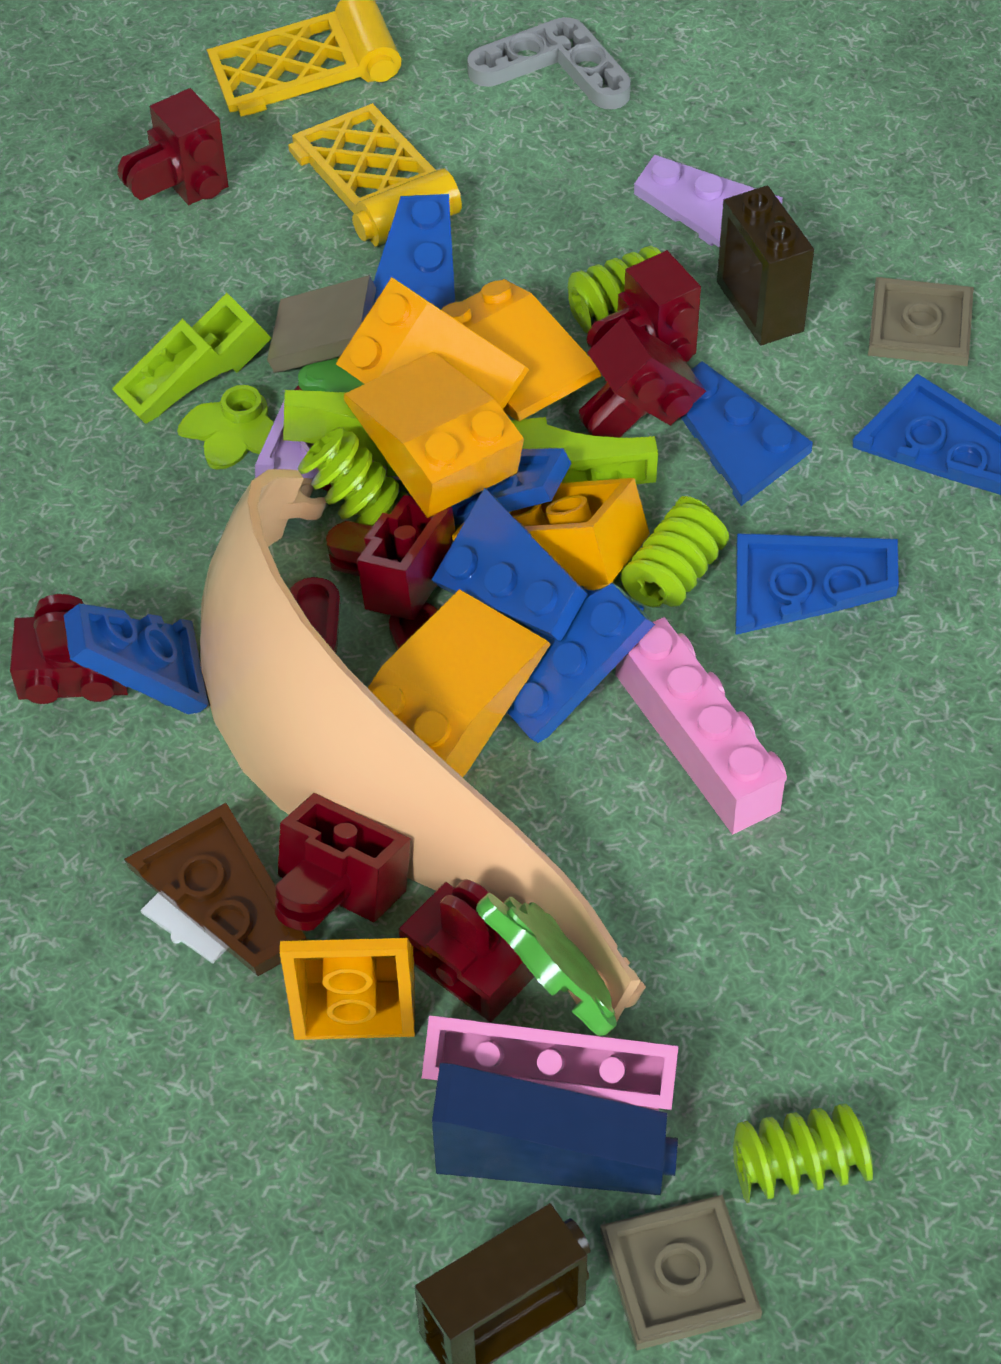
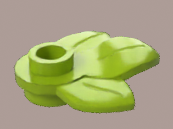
(226, 429)

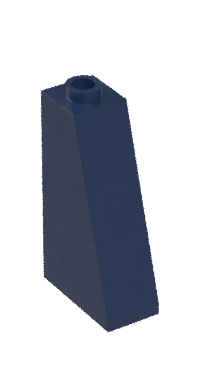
(546, 1135)

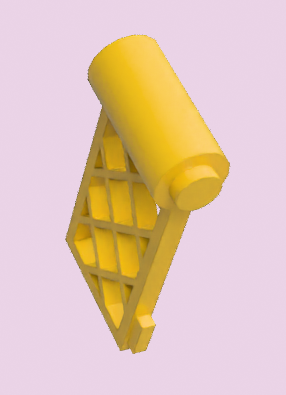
(355, 29)
(375, 211)

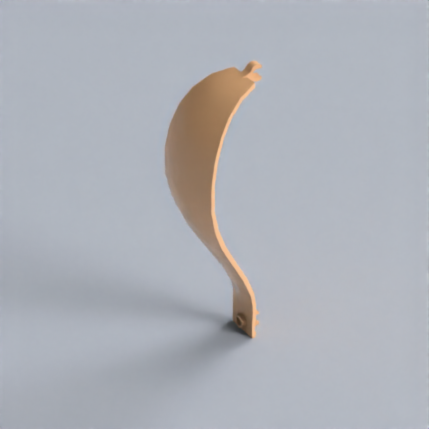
(314, 727)

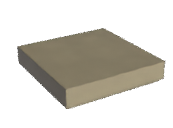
(921, 321)
(319, 323)
(680, 1272)

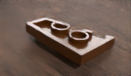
(219, 885)

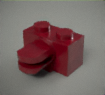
(181, 152)
(661, 301)
(640, 378)
(393, 556)
(42, 659)
(334, 861)
(464, 951)

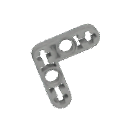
(500, 63)

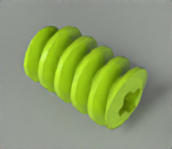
(597, 290)
(352, 477)
(675, 554)
(801, 1150)

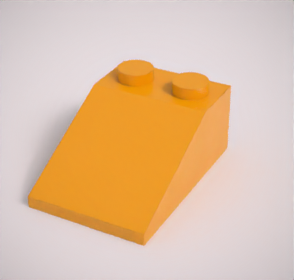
(409, 327)
(531, 335)
(437, 431)
(589, 528)
(459, 677)
(350, 988)

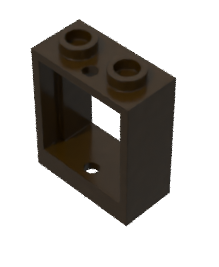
(764, 265)
(504, 1290)

